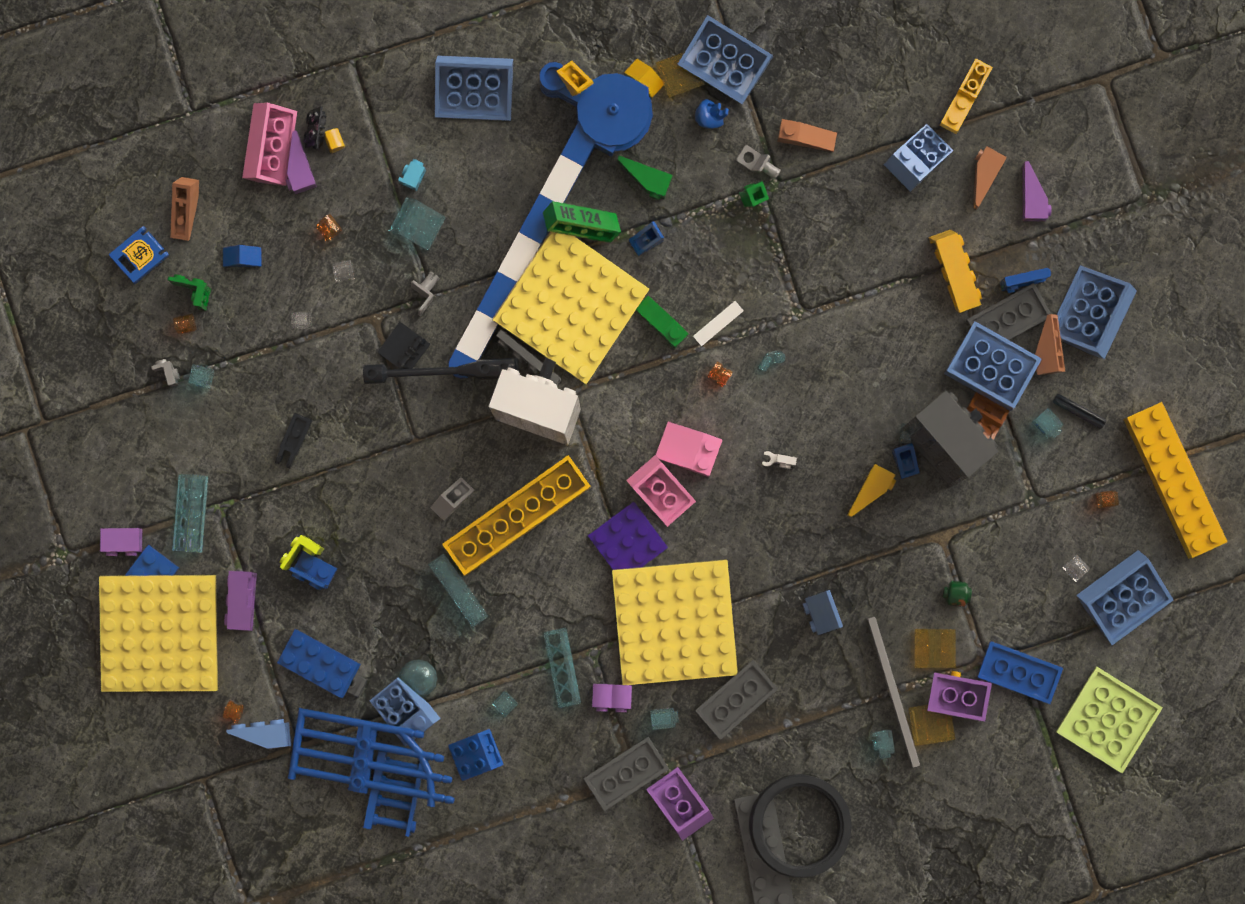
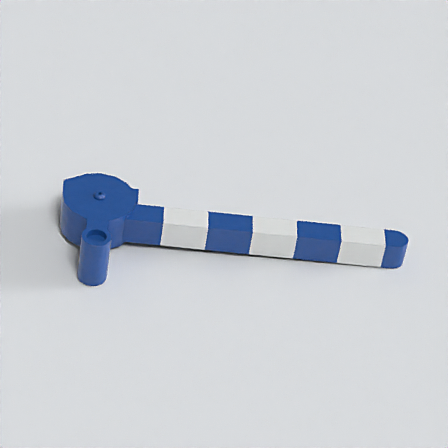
(610, 118)

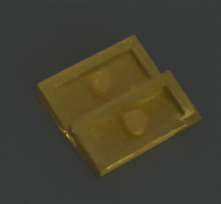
(676, 78)
(935, 648)
(930, 726)

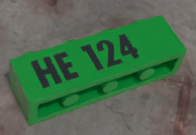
(581, 222)

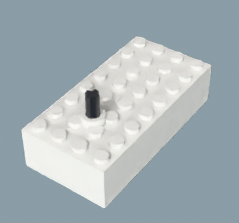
(536, 403)

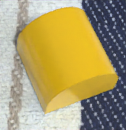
(333, 140)

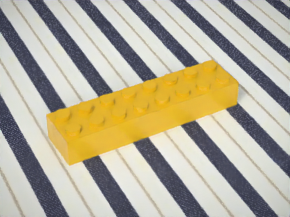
(1175, 480)
(516, 515)

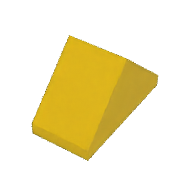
(646, 75)
(574, 78)

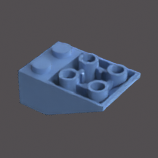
(918, 157)
(404, 708)
(267, 736)

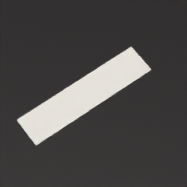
(718, 323)

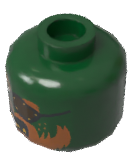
(957, 593)

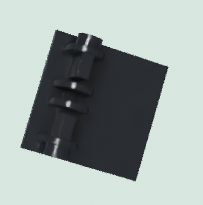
(315, 120)
(403, 347)

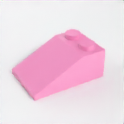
(688, 449)
(661, 490)

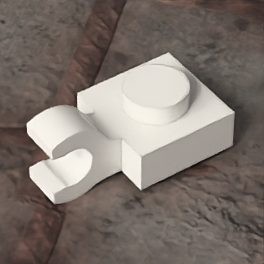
(784, 461)

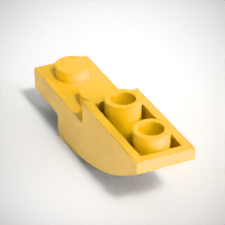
(966, 96)

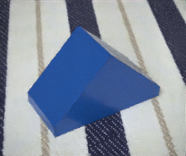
(646, 239)
(242, 256)
(906, 460)

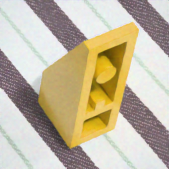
(875, 485)

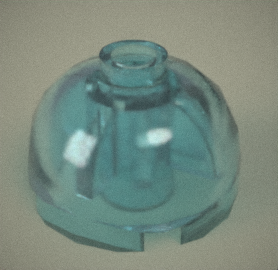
(419, 676)

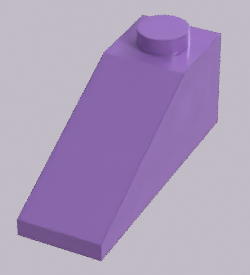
(298, 170)
(1034, 198)

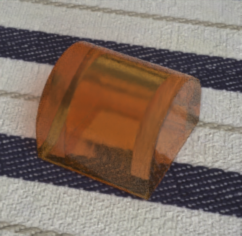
(328, 227)
(184, 323)
(1107, 499)

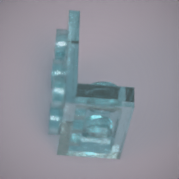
(417, 223)

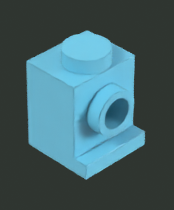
(412, 174)

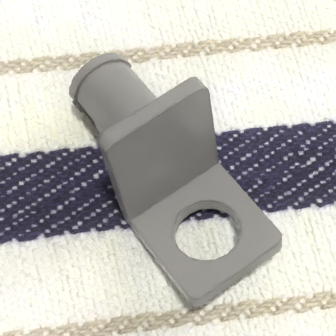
(759, 162)
(424, 289)

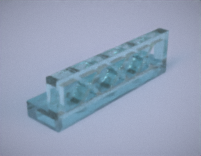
(193, 513)
(568, 661)

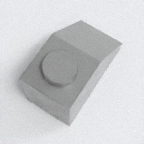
(452, 498)

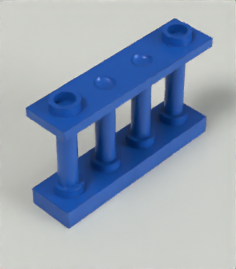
(377, 800)

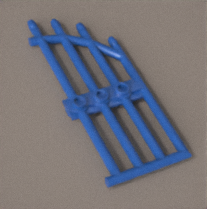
(362, 761)

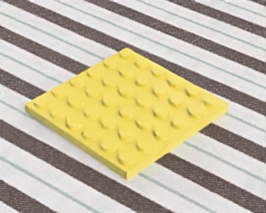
(570, 304)
(674, 622)
(158, 633)

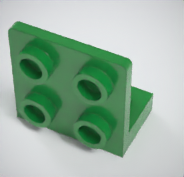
(199, 297)

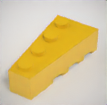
(956, 270)

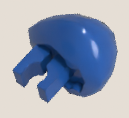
(709, 115)

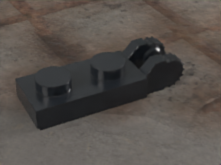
(294, 438)

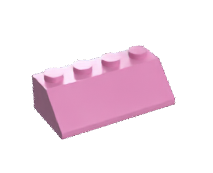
(269, 144)

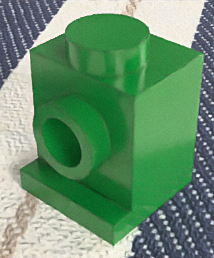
(753, 194)

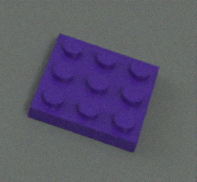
(628, 539)

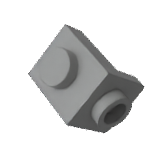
(171, 374)

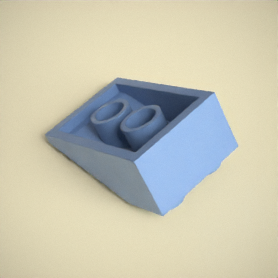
(822, 612)

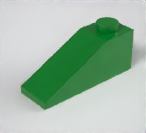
(650, 179)
(662, 322)

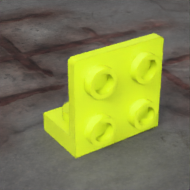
(297, 544)

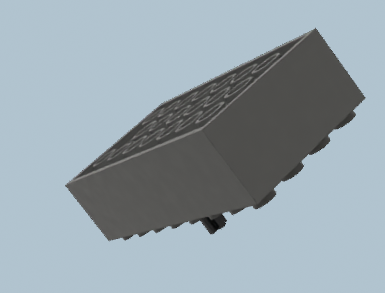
(951, 438)

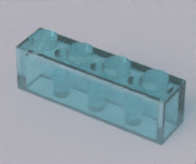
(458, 590)

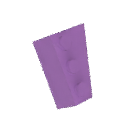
(240, 600)

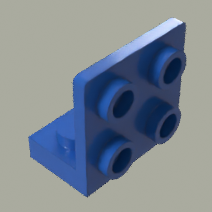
(314, 570)
(475, 755)

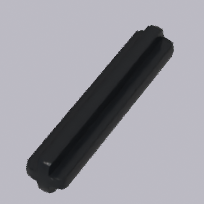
(1079, 411)

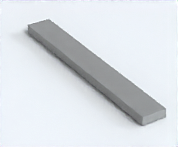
(893, 692)

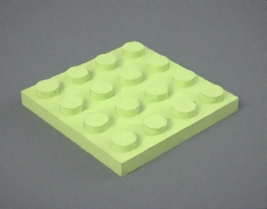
(1109, 719)

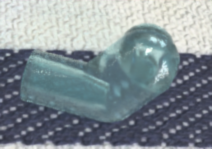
(771, 358)

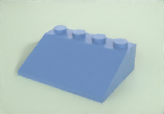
(725, 59)
(473, 87)
(1094, 311)
(993, 366)
(1125, 597)

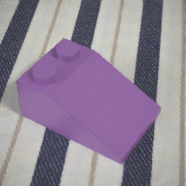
(959, 697)
(680, 803)

